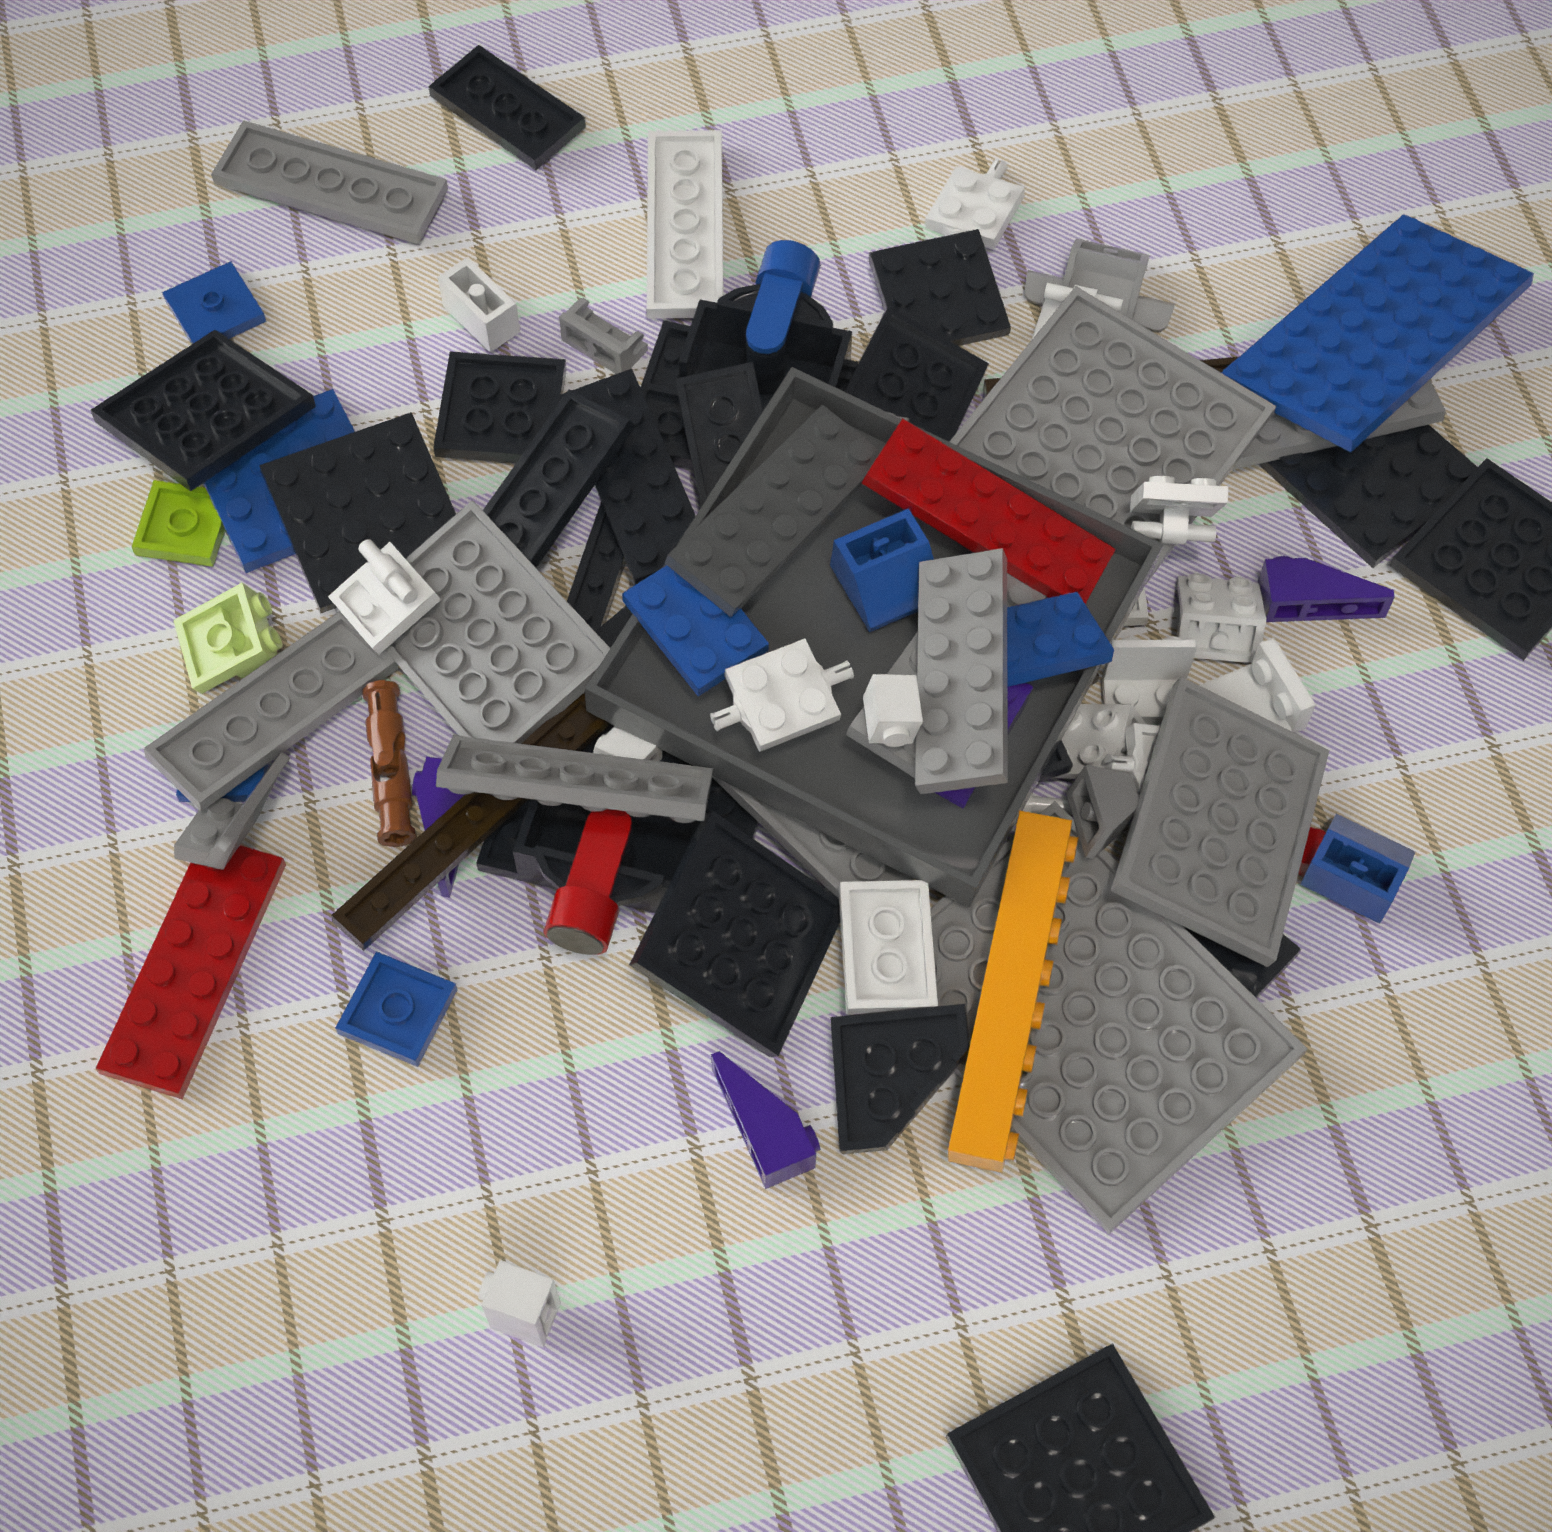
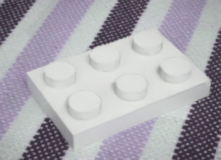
(887, 946)

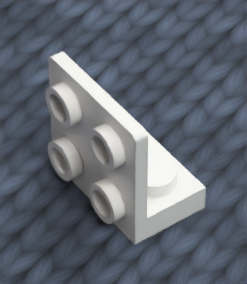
(1221, 616)
(1145, 673)
(1268, 688)
(1097, 732)

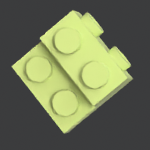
(227, 637)

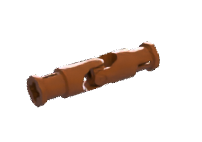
(387, 738)

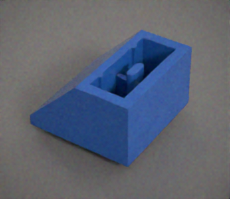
(882, 568)
(1358, 868)

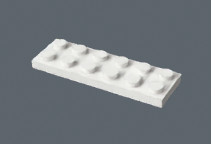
(684, 221)

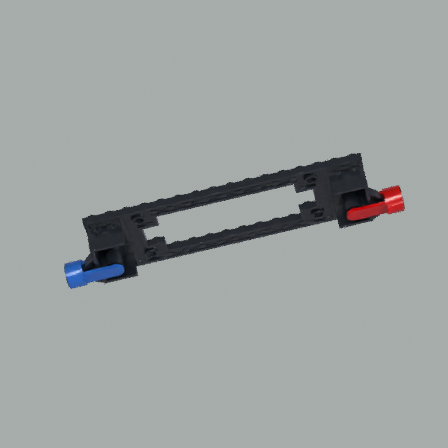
(608, 855)

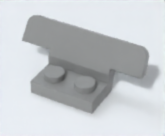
(1114, 274)
(222, 826)

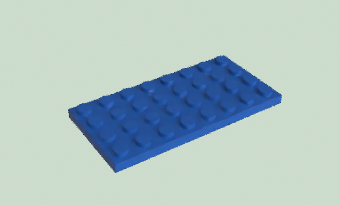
(1378, 330)

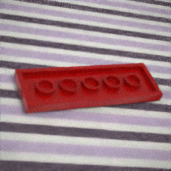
(987, 513)
(190, 972)

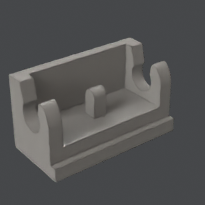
(600, 339)

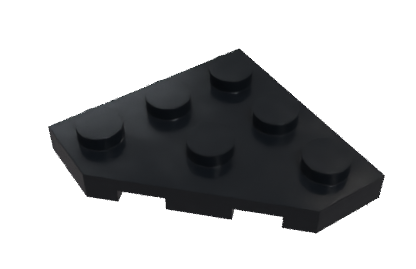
(891, 1069)

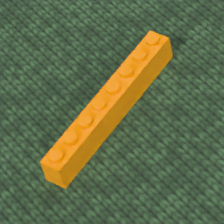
(1010, 993)

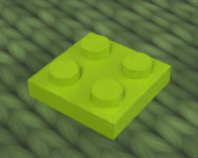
(179, 525)

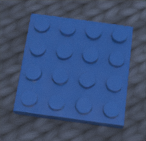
(243, 496)

